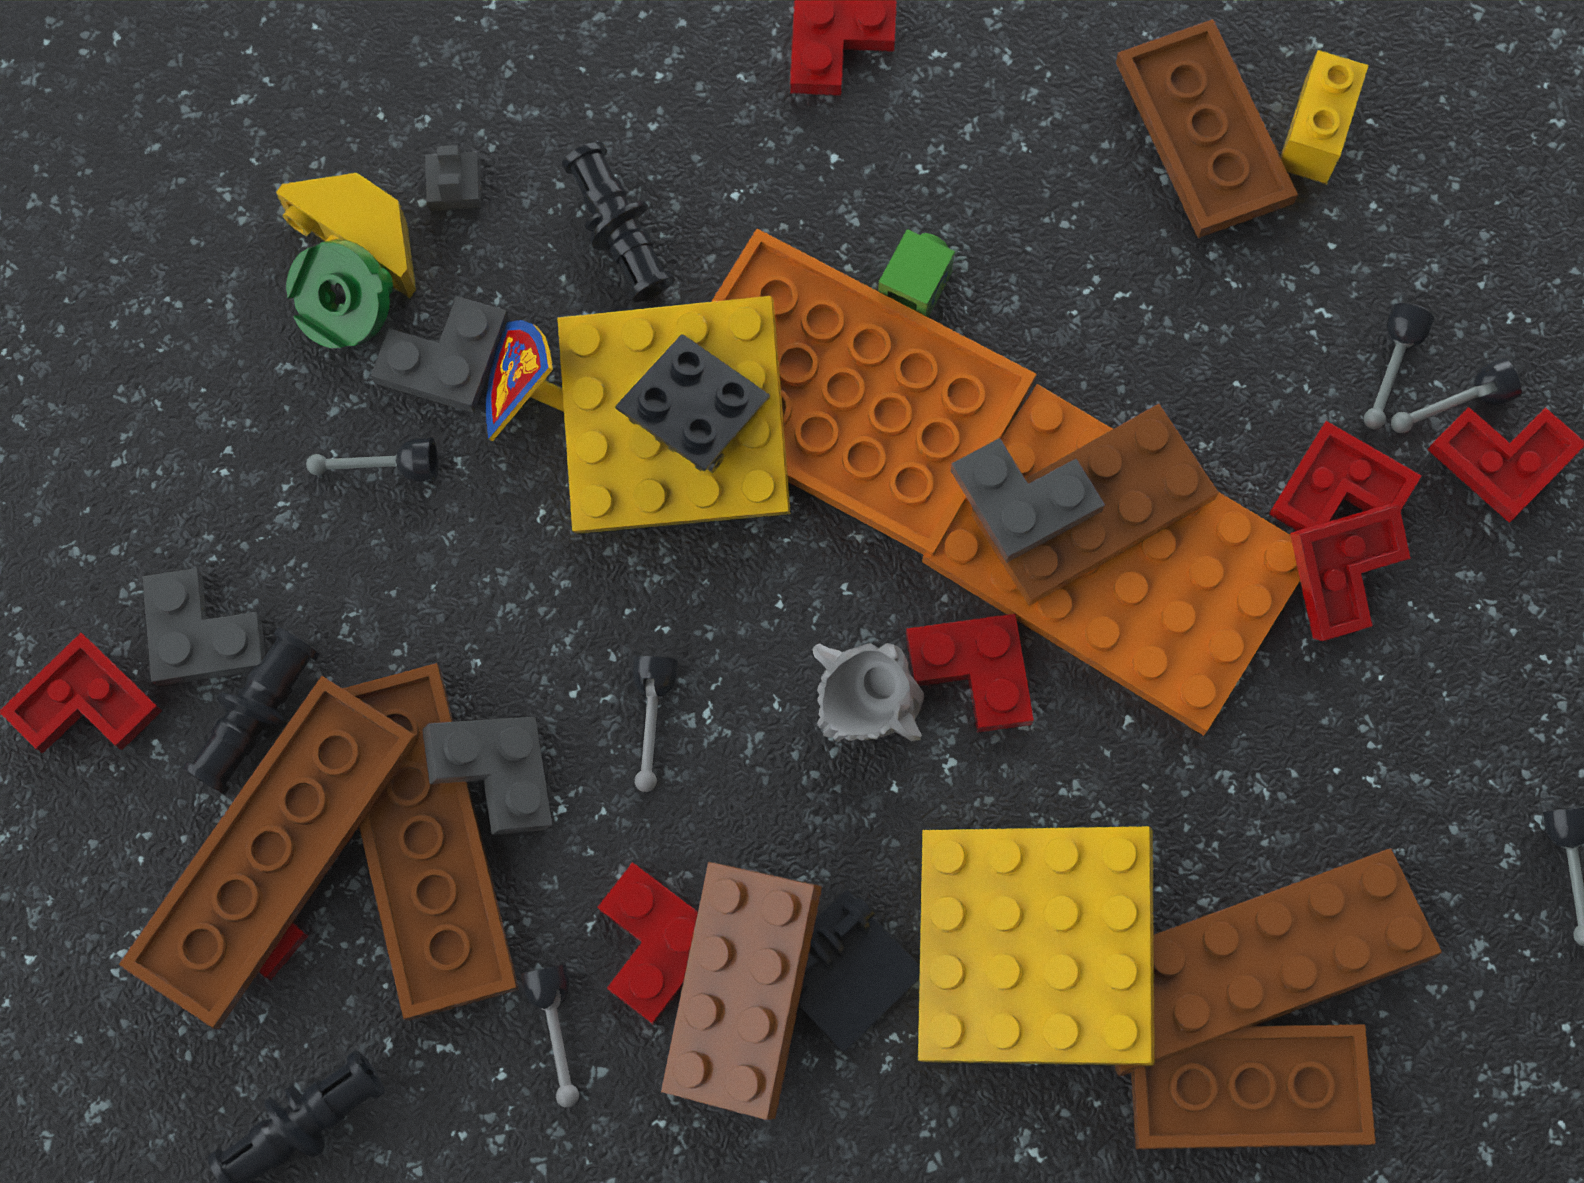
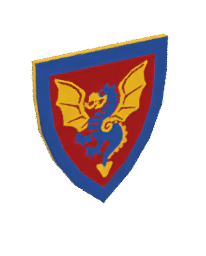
(518, 374)

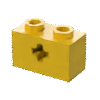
(1323, 116)

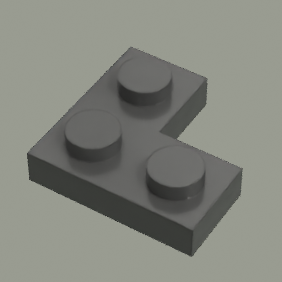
(447, 370)
(1021, 513)
(186, 643)
(502, 755)

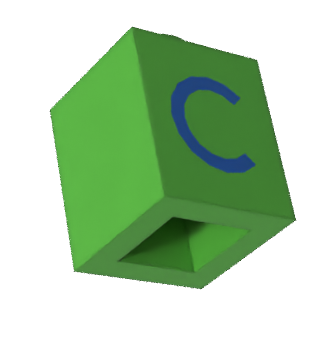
(918, 271)

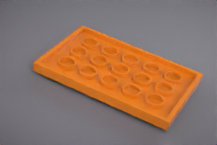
(875, 393)
(1162, 617)

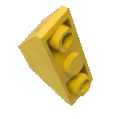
(357, 212)

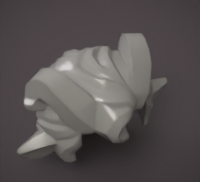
(867, 693)

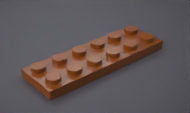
(268, 853)
(431, 866)
(1284, 953)

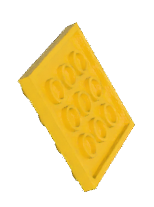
(618, 468)
(1037, 946)

